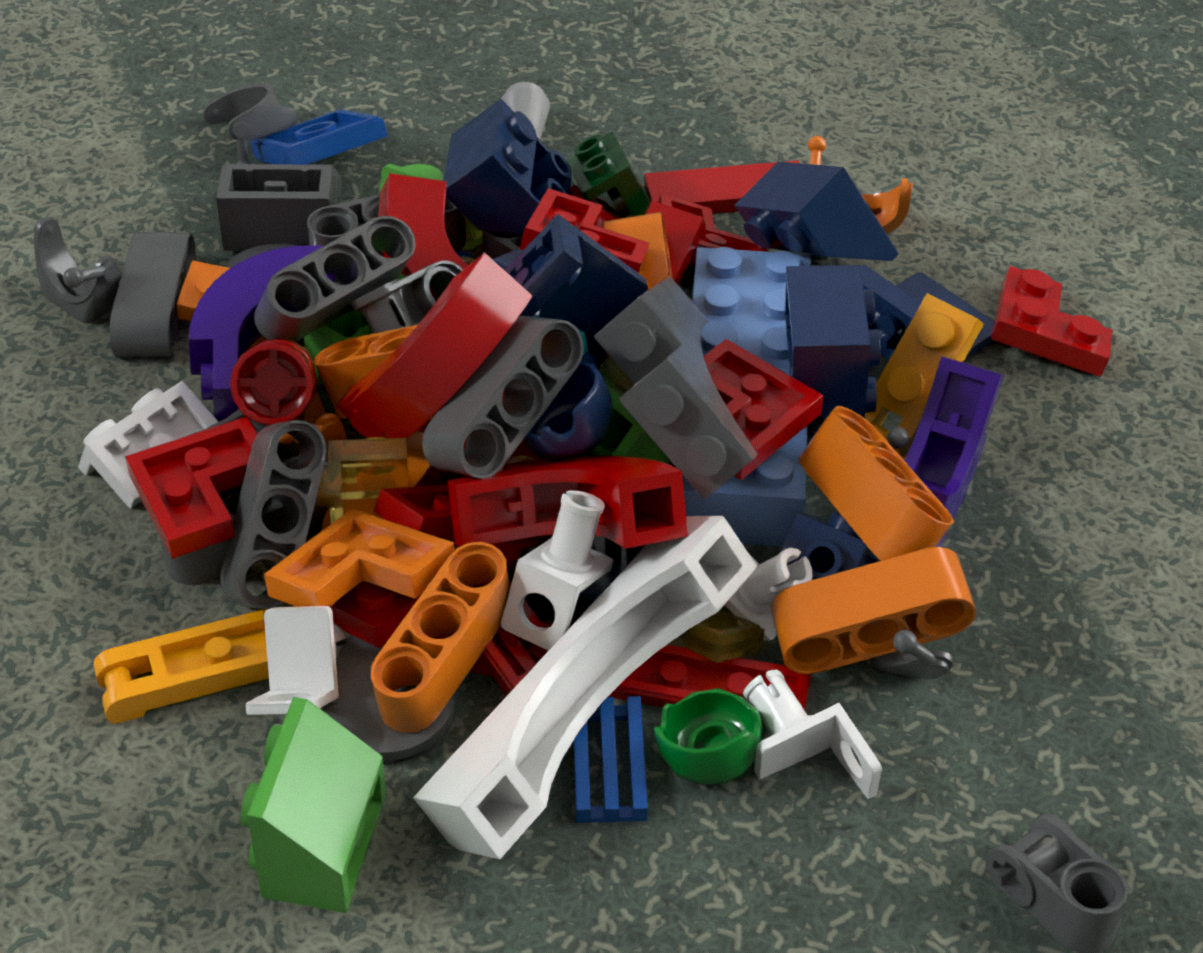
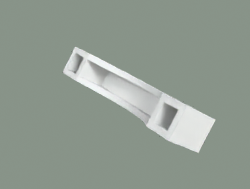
(507, 765)

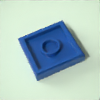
(319, 138)

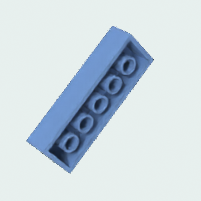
(746, 304)

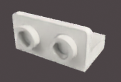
(153, 421)

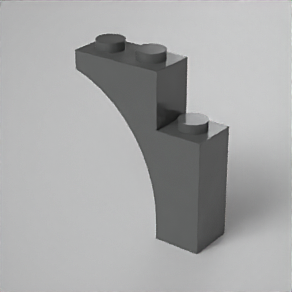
(672, 389)

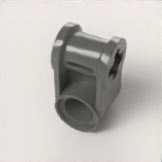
(407, 300)
(1061, 884)

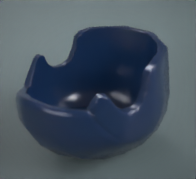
(575, 417)

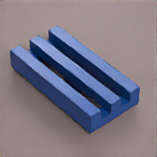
(611, 811)

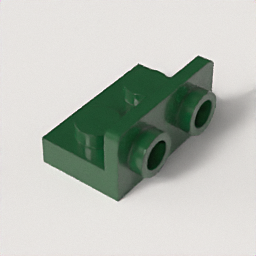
(602, 167)

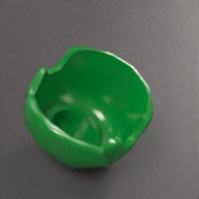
(725, 725)

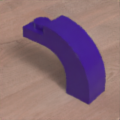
(225, 322)
(953, 430)

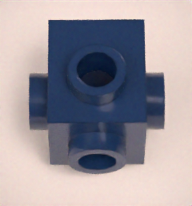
(823, 541)

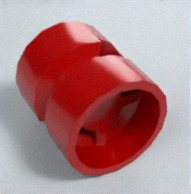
(274, 381)

